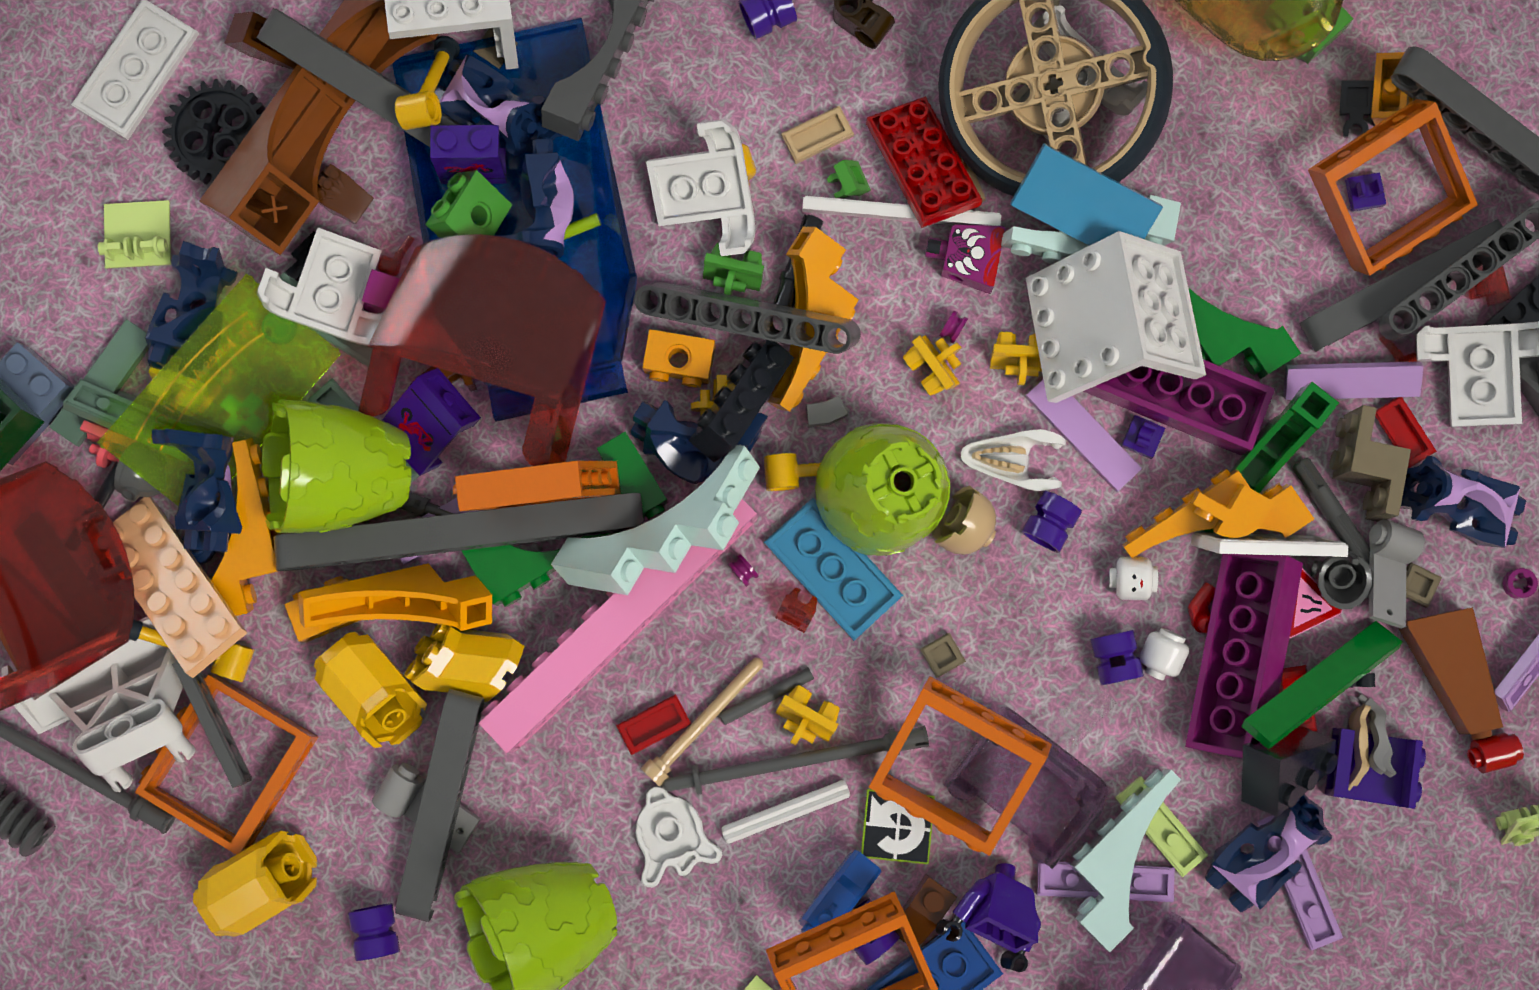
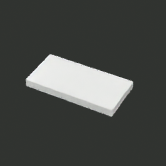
(135, 69)
(1270, 545)

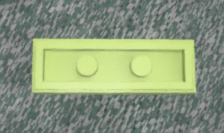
(1168, 834)

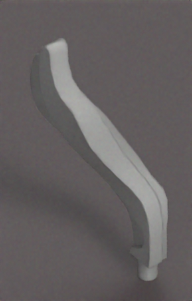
(1382, 751)

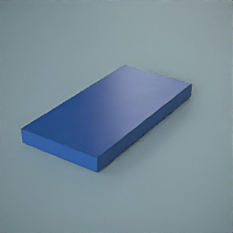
(952, 964)

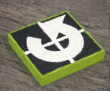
(893, 832)

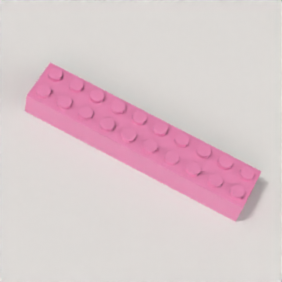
(594, 644)

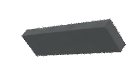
(215, 727)

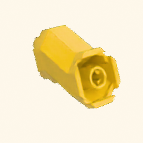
(464, 661)
(369, 690)
(256, 884)

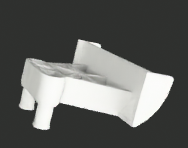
(120, 708)

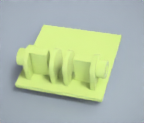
(136, 234)
(1519, 825)

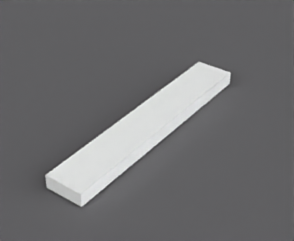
(890, 211)

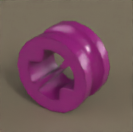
(953, 327)
(743, 570)
(1522, 573)

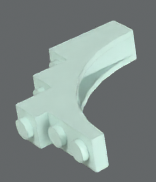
(662, 543)

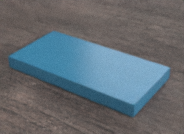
(1082, 199)
(839, 578)

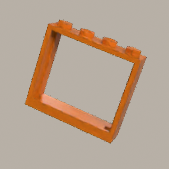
(1459, 199)
(536, 485)
(984, 723)
(267, 801)
(846, 934)

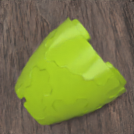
(331, 467)
(859, 491)
(536, 924)

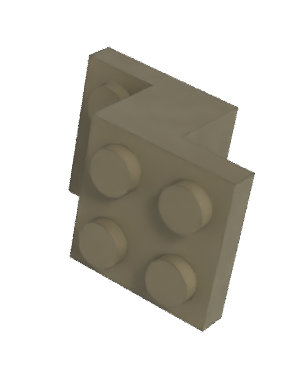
(1370, 464)

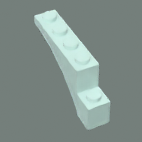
(1058, 245)
(1110, 861)

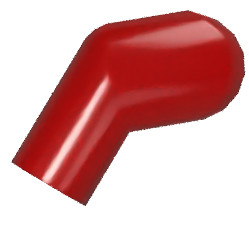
(1199, 609)

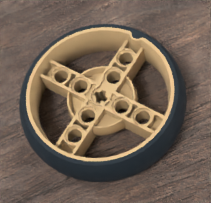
(962, 107)

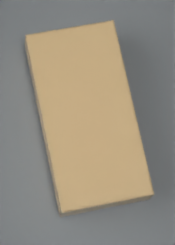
(817, 134)

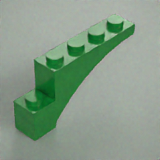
(1226, 336)
(1284, 436)

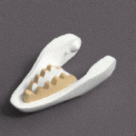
(1008, 457)

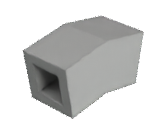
(826, 413)

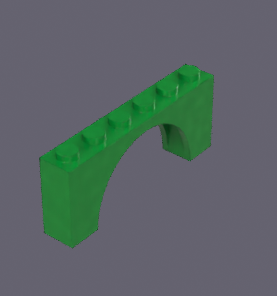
(511, 569)

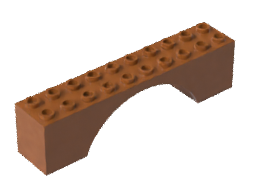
(275, 170)

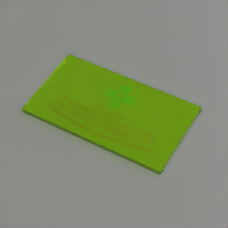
(220, 386)

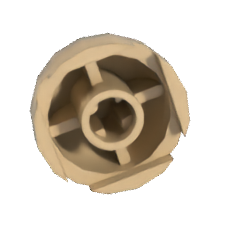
(967, 524)

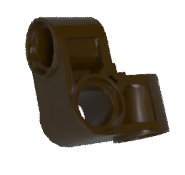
(867, 23)

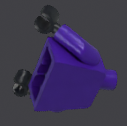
(999, 912)

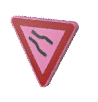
(1310, 607)

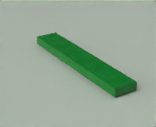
(1321, 685)

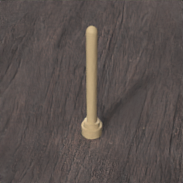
(659, 767)

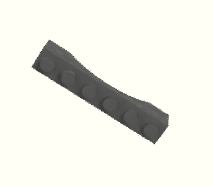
(573, 99)

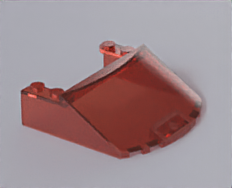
(497, 317)
(60, 581)

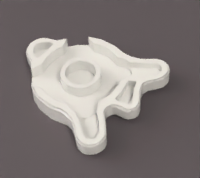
(671, 835)

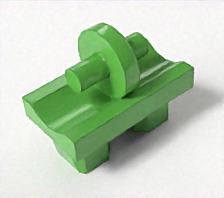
(734, 273)

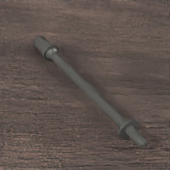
(917, 739)
(137, 806)

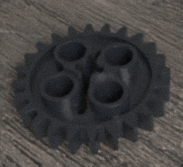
(188, 127)

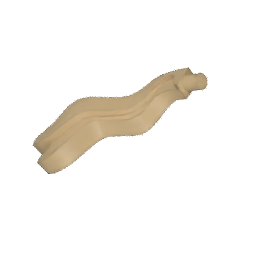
(1357, 722)

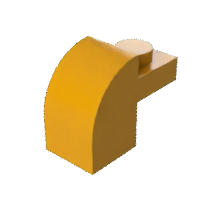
(1242, 515)

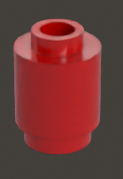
(1495, 752)

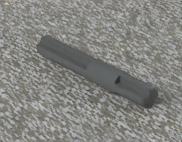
(1331, 508)

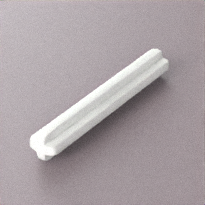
(785, 811)

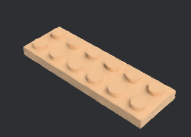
(176, 589)

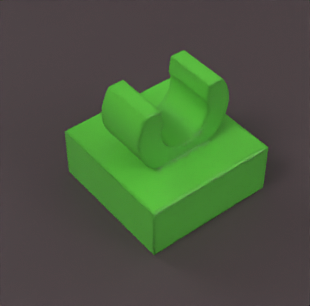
(851, 179)

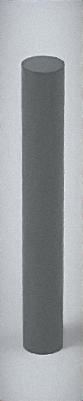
(766, 696)

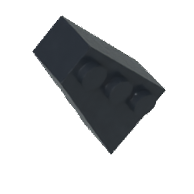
(1287, 770)

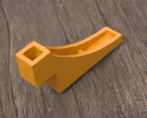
(813, 261)
(1285, 517)
(252, 550)
(400, 595)

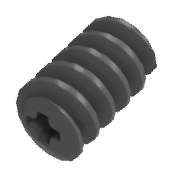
(20, 826)

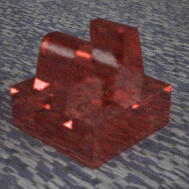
(1493, 288)
(796, 612)

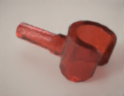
(392, 265)
(1397, 354)

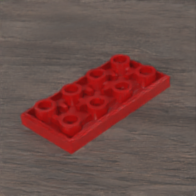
(923, 162)

